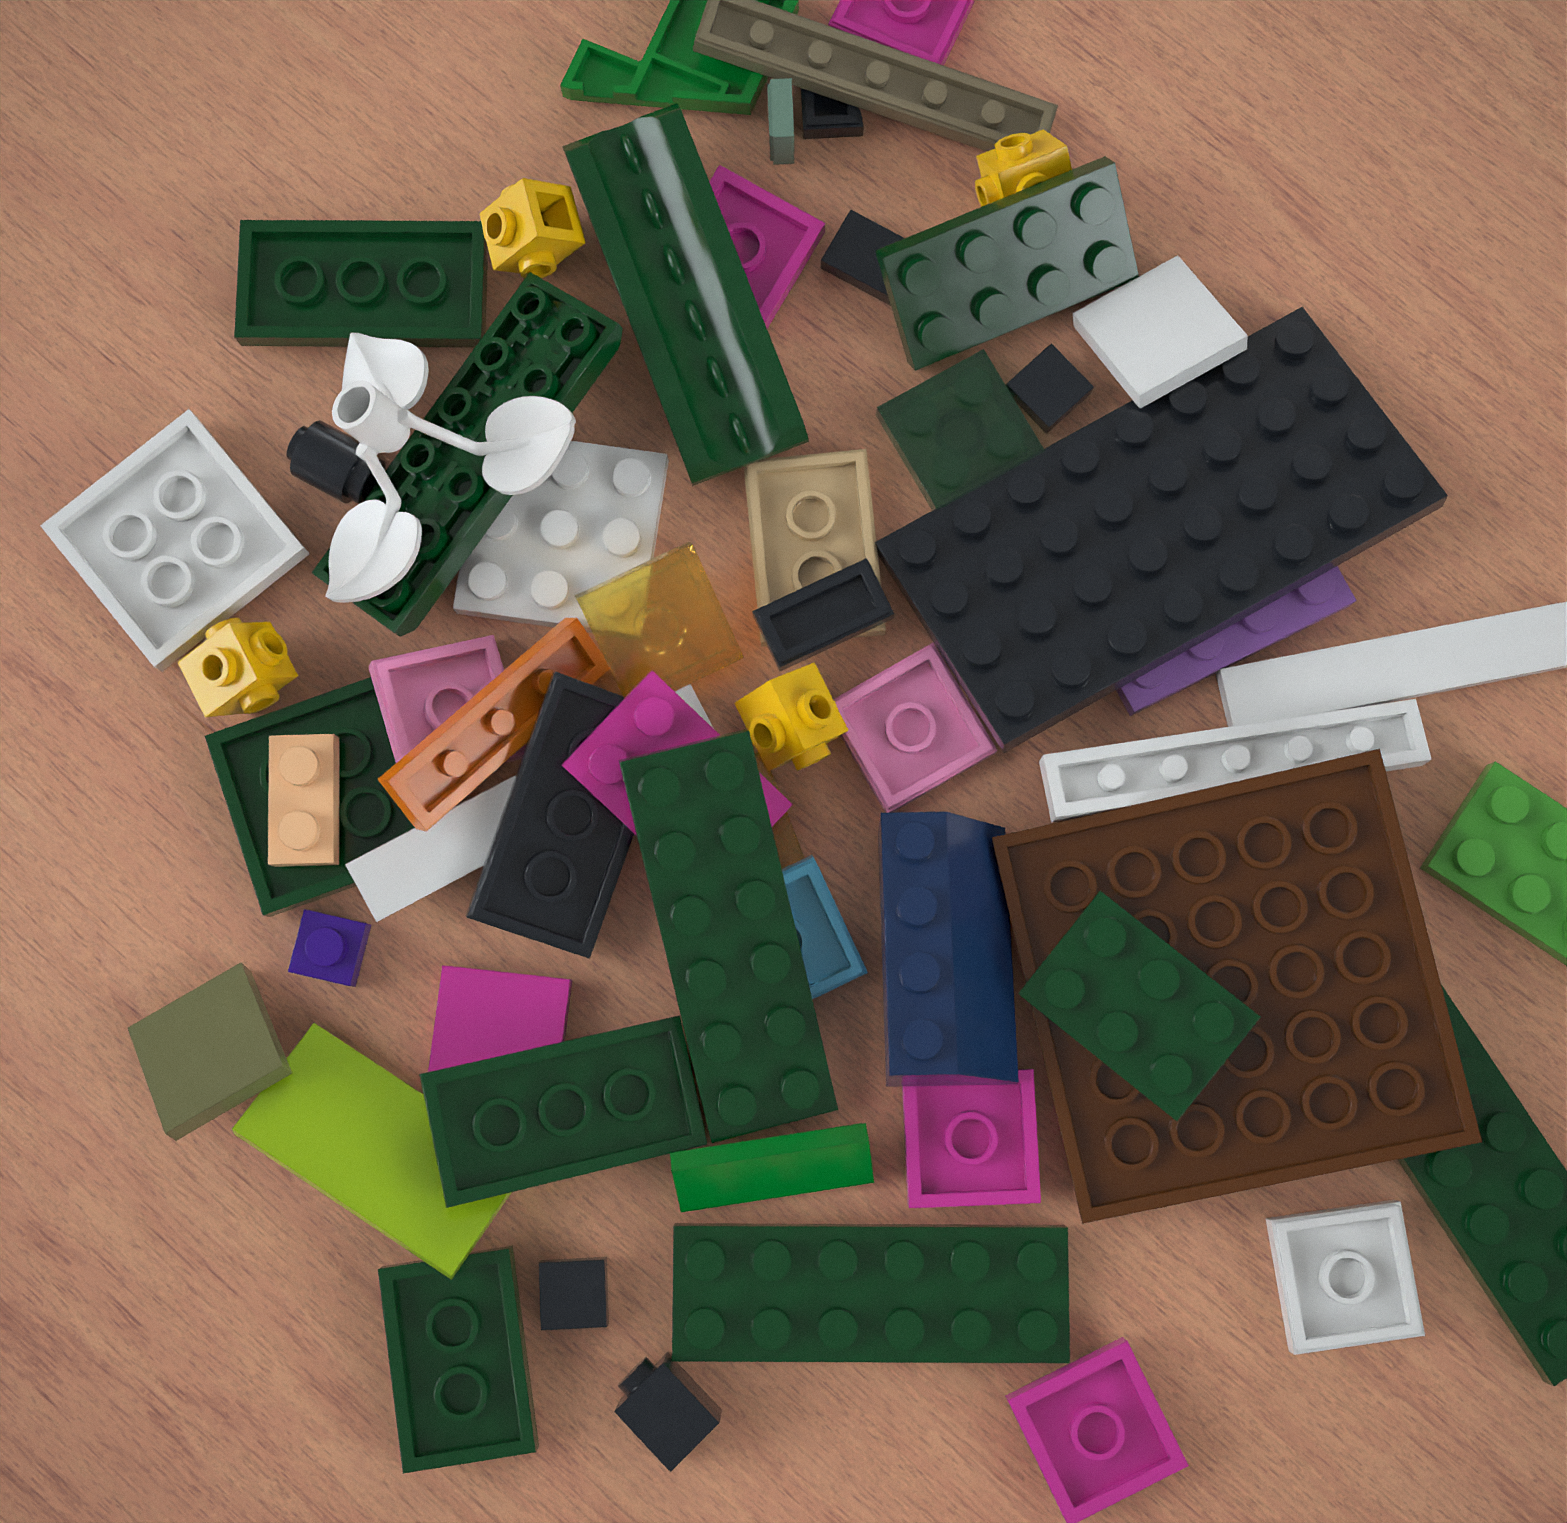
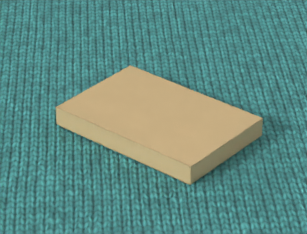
(809, 521)

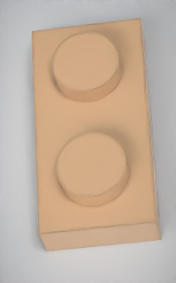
(303, 800)

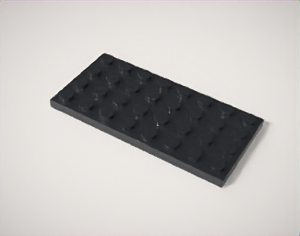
(1157, 529)

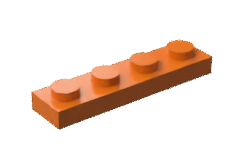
(488, 726)

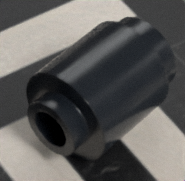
(330, 463)

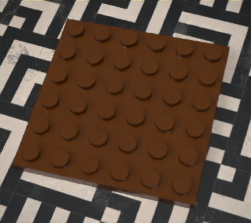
(1310, 918)

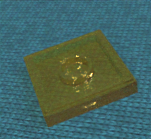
(660, 621)

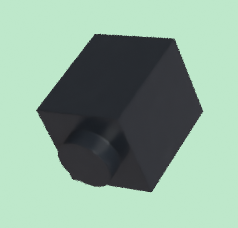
(666, 1409)

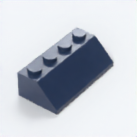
(945, 953)

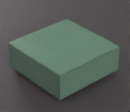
(781, 121)

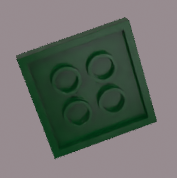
(365, 808)

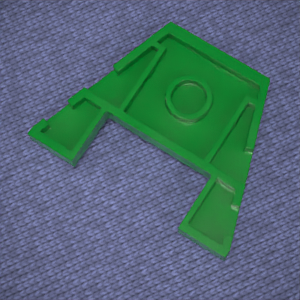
(668, 69)

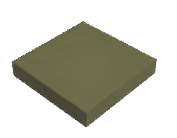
(208, 1051)

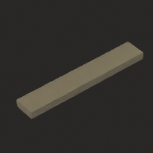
(867, 74)

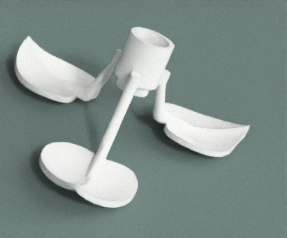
(379, 385)

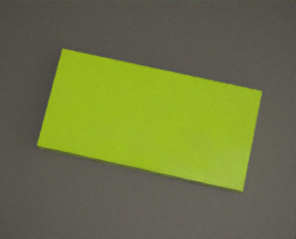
(365, 1147)

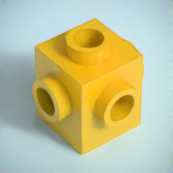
(1019, 164)
(532, 227)
(238, 668)
(792, 718)

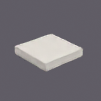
(1159, 331)
(1345, 1277)

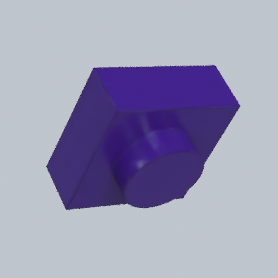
(329, 948)

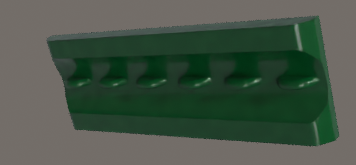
(686, 294)
(535, 347)

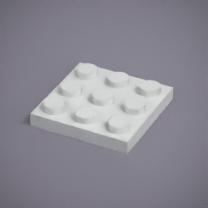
(566, 536)
(174, 540)

